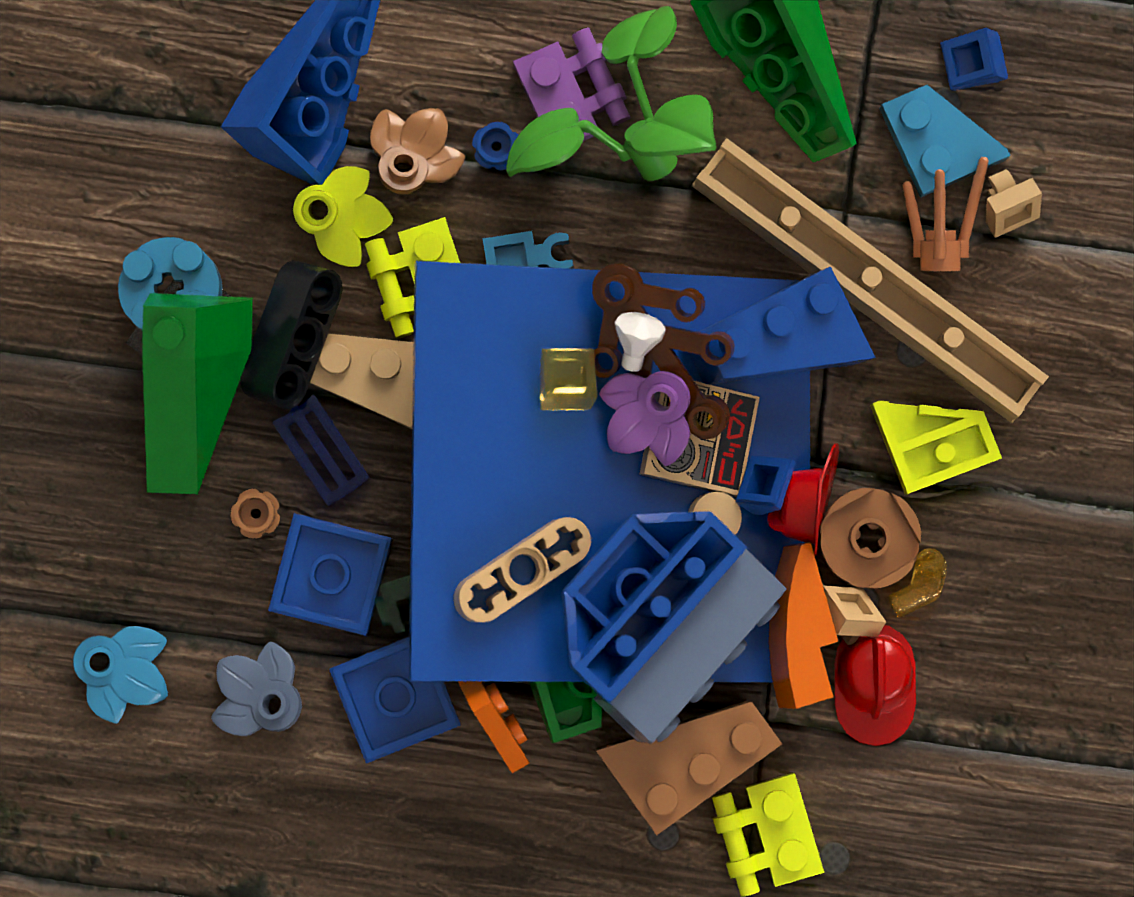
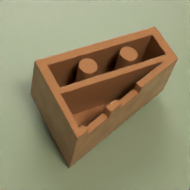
(691, 763)

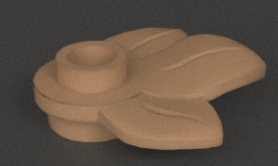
(416, 143)

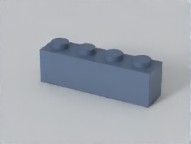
(695, 650)

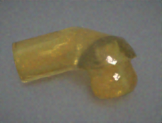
(925, 586)

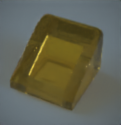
(567, 379)

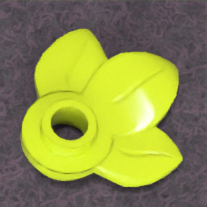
(348, 218)

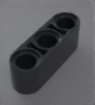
(291, 334)

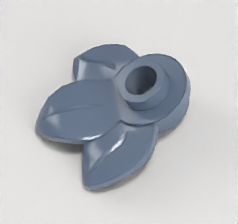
(250, 688)

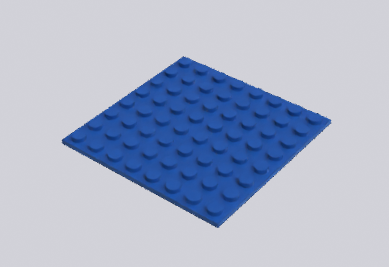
(502, 468)

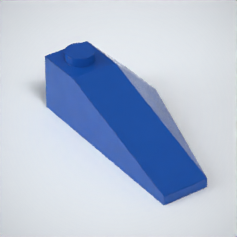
(302, 92)

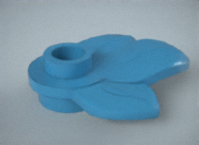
(129, 673)

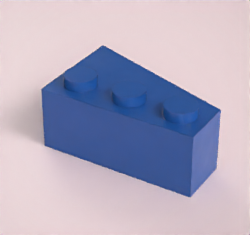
(789, 332)

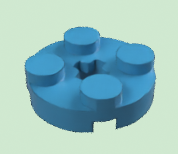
(161, 258)

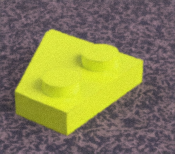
(933, 442)

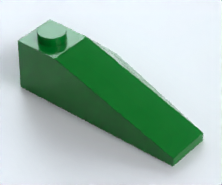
(790, 63)
(190, 375)

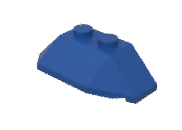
(641, 592)

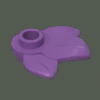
(642, 420)

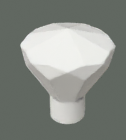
(638, 336)

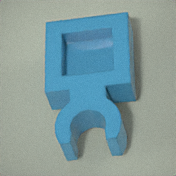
(520, 250)

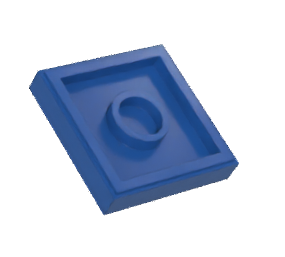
(330, 574)
(386, 706)

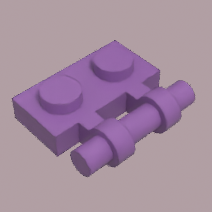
(552, 85)

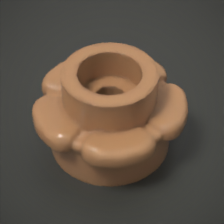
(242, 510)

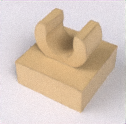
(1011, 203)
(853, 613)

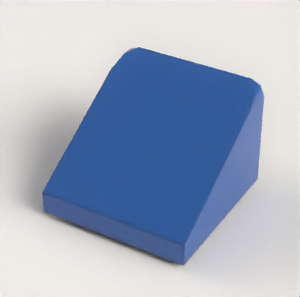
(974, 59)
(765, 484)

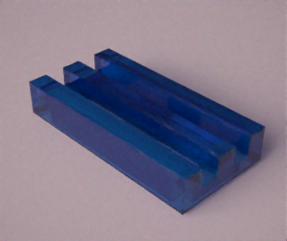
(298, 415)

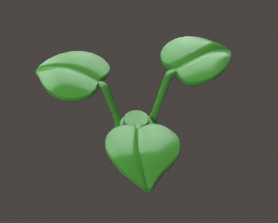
(652, 143)

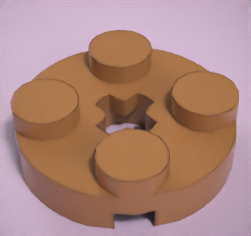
(897, 546)

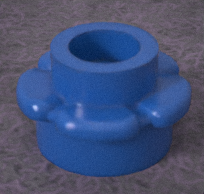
(483, 142)

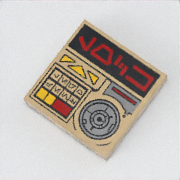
(715, 462)

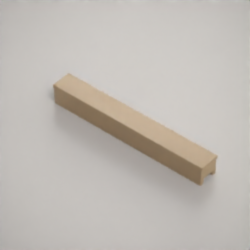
(870, 281)

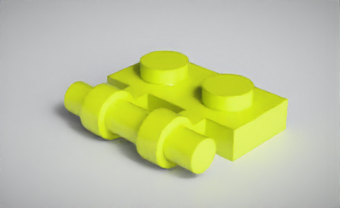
(421, 243)
(783, 832)

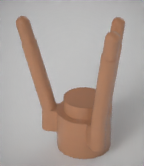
(940, 248)

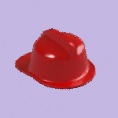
(806, 502)
(875, 687)

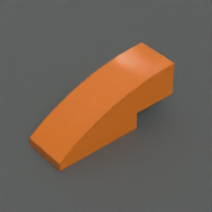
(799, 631)

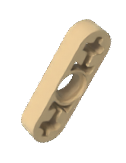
(561, 560)

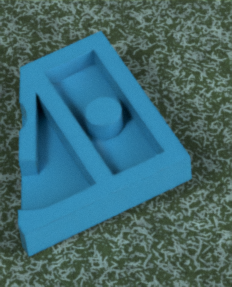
(937, 136)

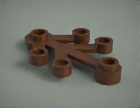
(639, 295)

